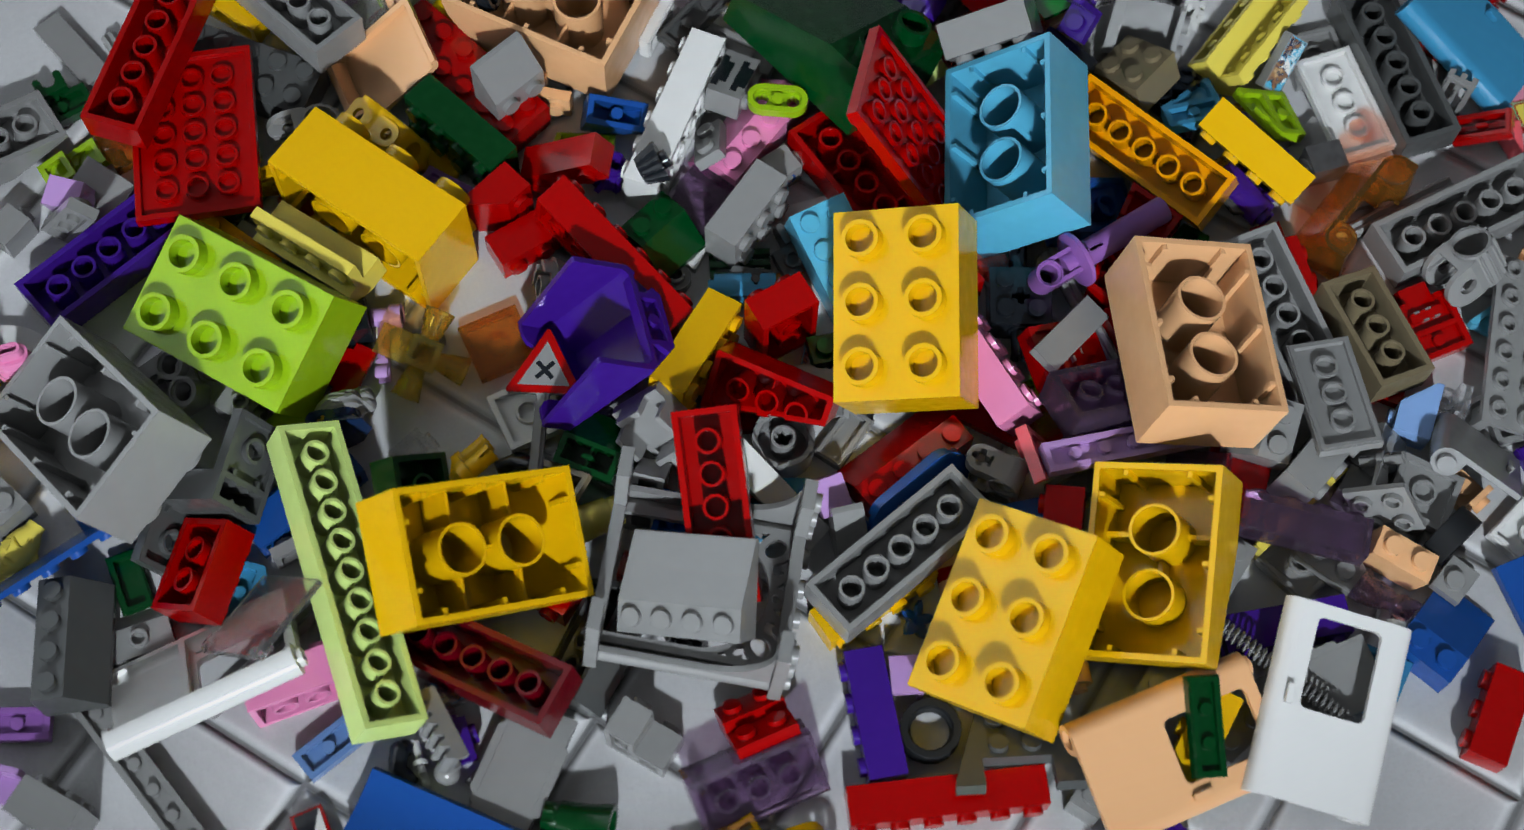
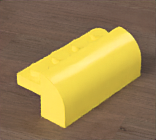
(1244, 41)
(318, 250)

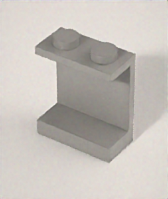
(1147, 20)

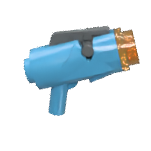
(742, 281)

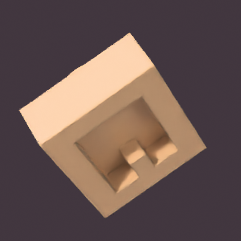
(1472, 494)

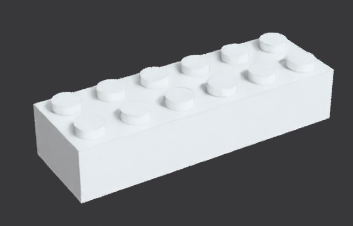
(676, 113)

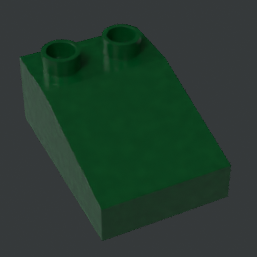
(824, 40)

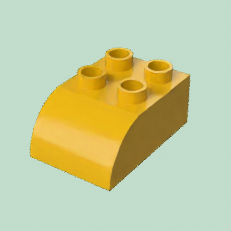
(473, 549)

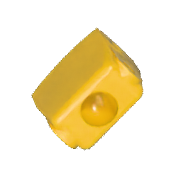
(388, 130)

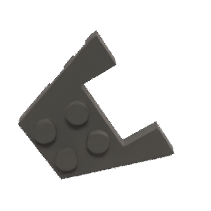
(999, 745)

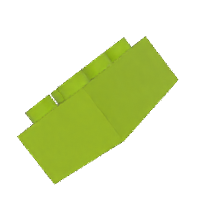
(244, 318)

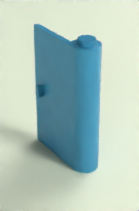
(1473, 41)

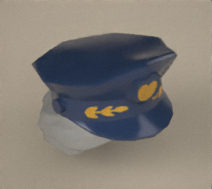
(350, 409)

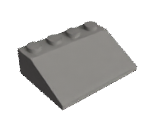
(690, 586)

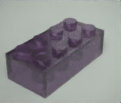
(1087, 398)

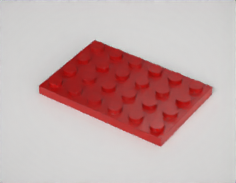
(899, 119)
(205, 145)

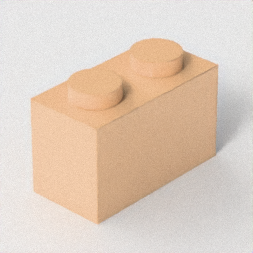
(1400, 559)

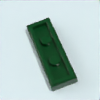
(1205, 726)

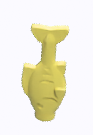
(20, 549)

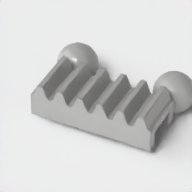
(443, 738)

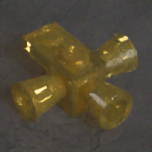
(421, 353)

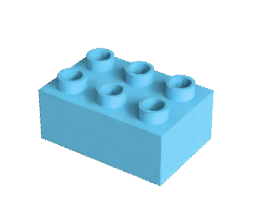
(1019, 143)

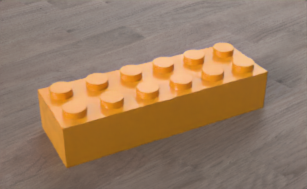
(1155, 156)

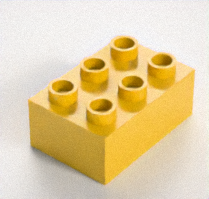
(379, 204)
(905, 309)
(1016, 619)

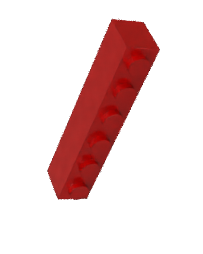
(934, 800)

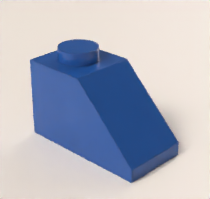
(612, 115)

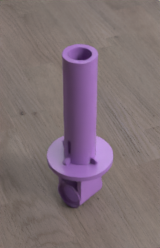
(1075, 256)

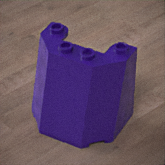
(606, 330)

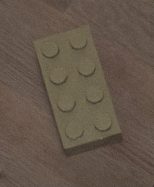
(1378, 331)

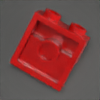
(755, 722)

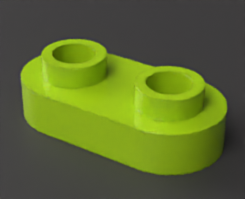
(777, 98)

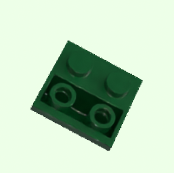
(592, 448)

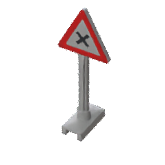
(542, 374)

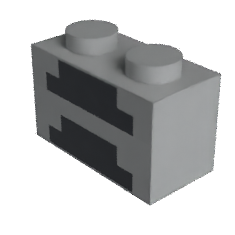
(730, 84)

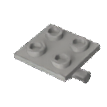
(1385, 502)

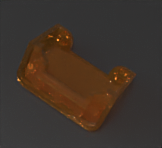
(1326, 231)

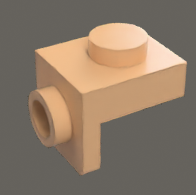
(559, 101)

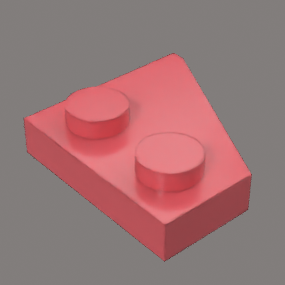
(1027, 448)

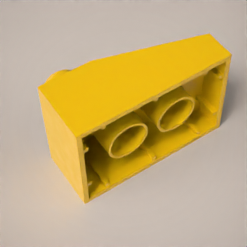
(1177, 563)

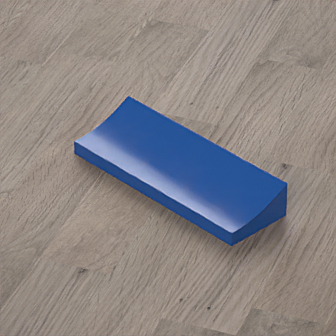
(399, 804)

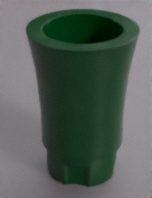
(578, 816)

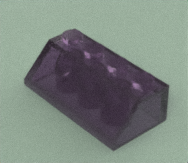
(764, 783)

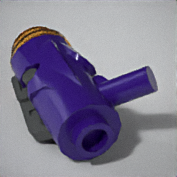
(1246, 198)

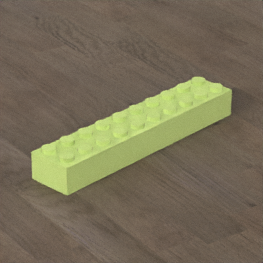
(319, 499)

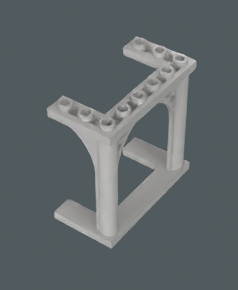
(782, 522)

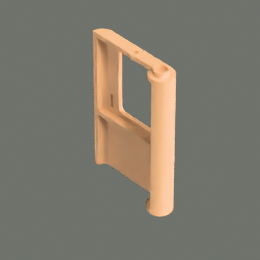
(1134, 763)

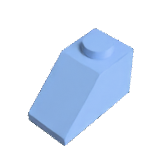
(1416, 415)

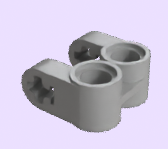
(179, 382)
(1002, 477)

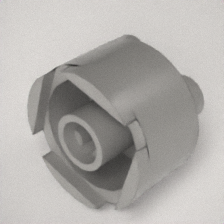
(798, 437)

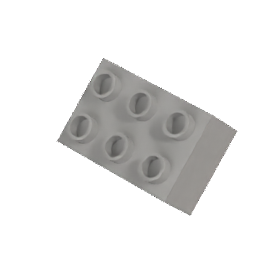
(97, 431)

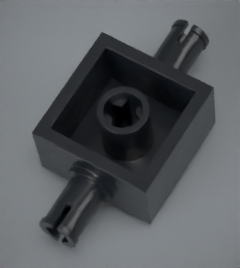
(1004, 290)

